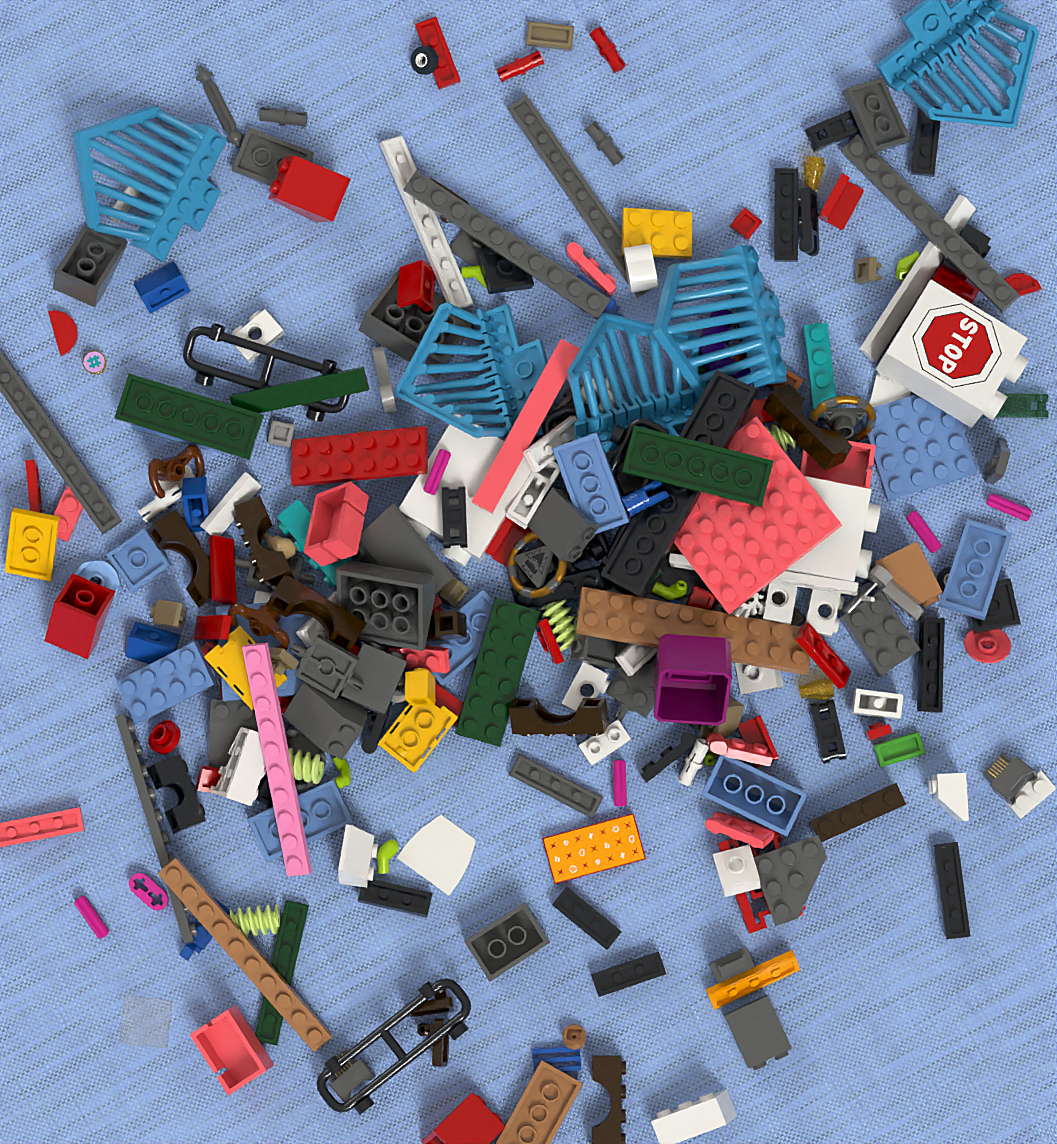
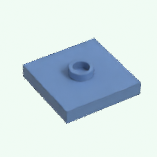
(138, 560)

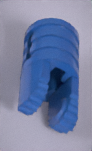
(639, 499)

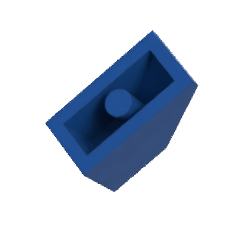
(195, 502)

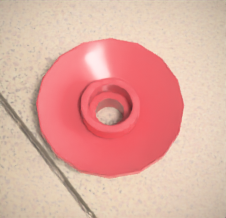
(987, 646)

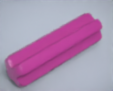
(437, 472)
(1009, 507)
(923, 531)
(619, 783)
(91, 917)

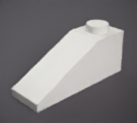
(533, 493)

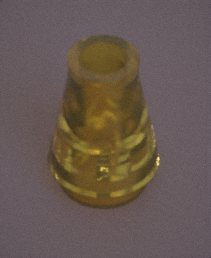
(813, 171)
(818, 689)

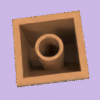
(912, 574)

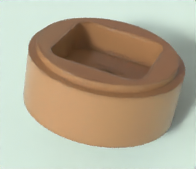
(574, 1037)

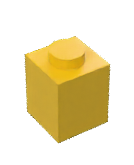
(420, 687)

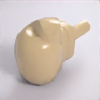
(281, 544)

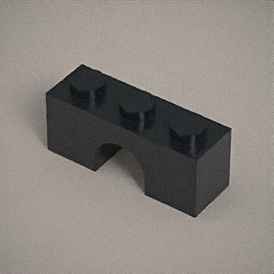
(173, 774)

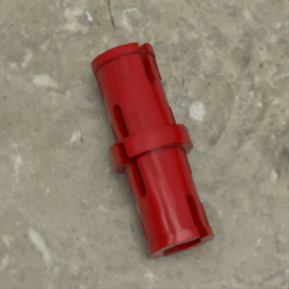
(607, 49)
(520, 66)

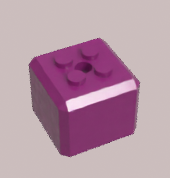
(692, 679)

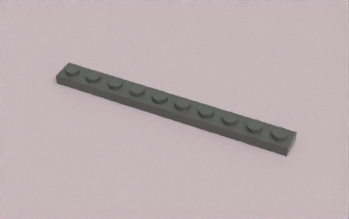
(571, 181)
(930, 224)
(506, 245)
(56, 449)
(154, 817)

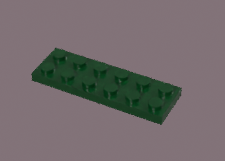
(189, 416)
(697, 466)
(497, 672)

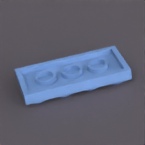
(591, 481)
(975, 569)
(465, 650)
(166, 682)
(321, 814)

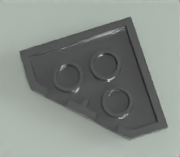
(789, 876)

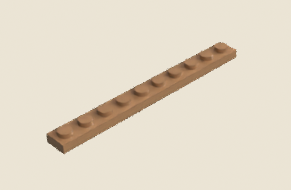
(245, 954)

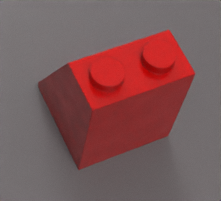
(308, 189)
(79, 616)
(467, 1124)

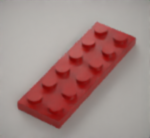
(359, 456)

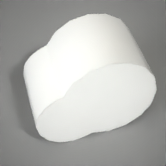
(640, 268)

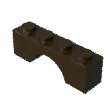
(823, 445)
(255, 522)
(173, 534)
(295, 598)
(446, 626)
(532, 718)
(857, 812)
(608, 1072)

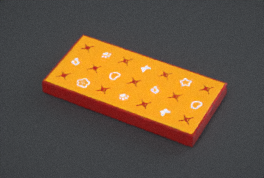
(594, 848)

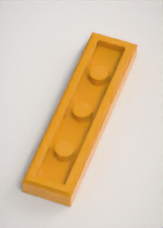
(753, 979)

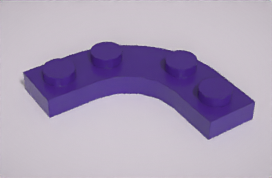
(718, 346)

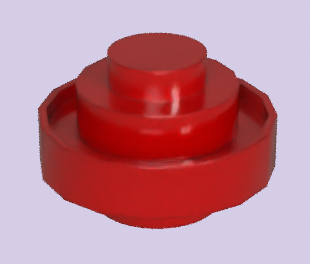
(164, 737)

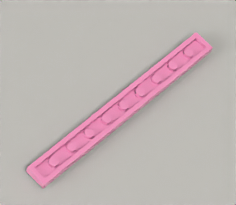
(277, 759)

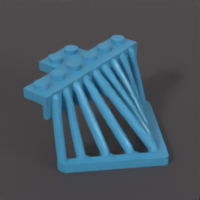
(936, 32)
(183, 193)
(755, 313)
(512, 366)
(668, 410)

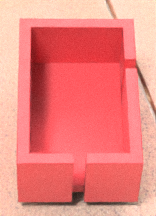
(849, 472)
(336, 524)
(232, 1044)

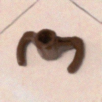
(173, 468)
(261, 622)

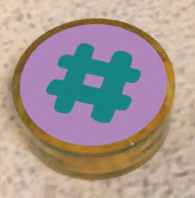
(94, 362)

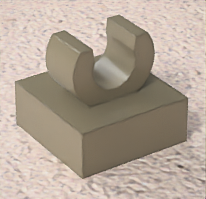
(866, 270)
(453, 592)
(282, 660)

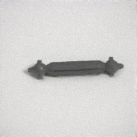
(219, 106)

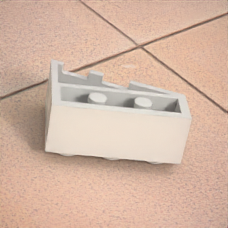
(243, 770)
(694, 1118)

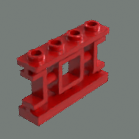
(741, 898)

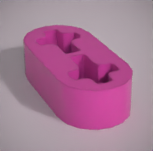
(152, 886)

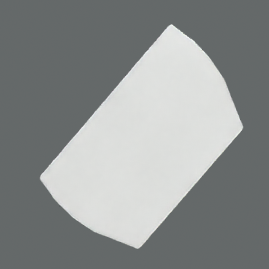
(439, 853)

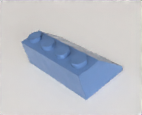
(754, 794)

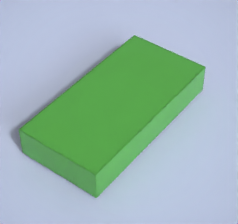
(899, 749)

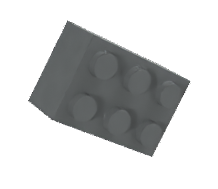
(879, 634)
(507, 941)

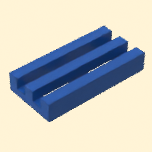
(577, 1058)

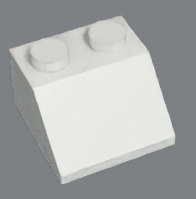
(951, 794)
(356, 857)

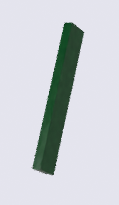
(302, 391)
(284, 962)

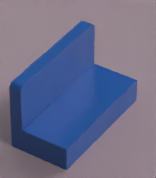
(162, 287)
(150, 643)

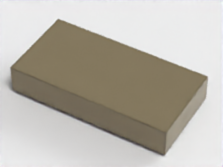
(550, 35)

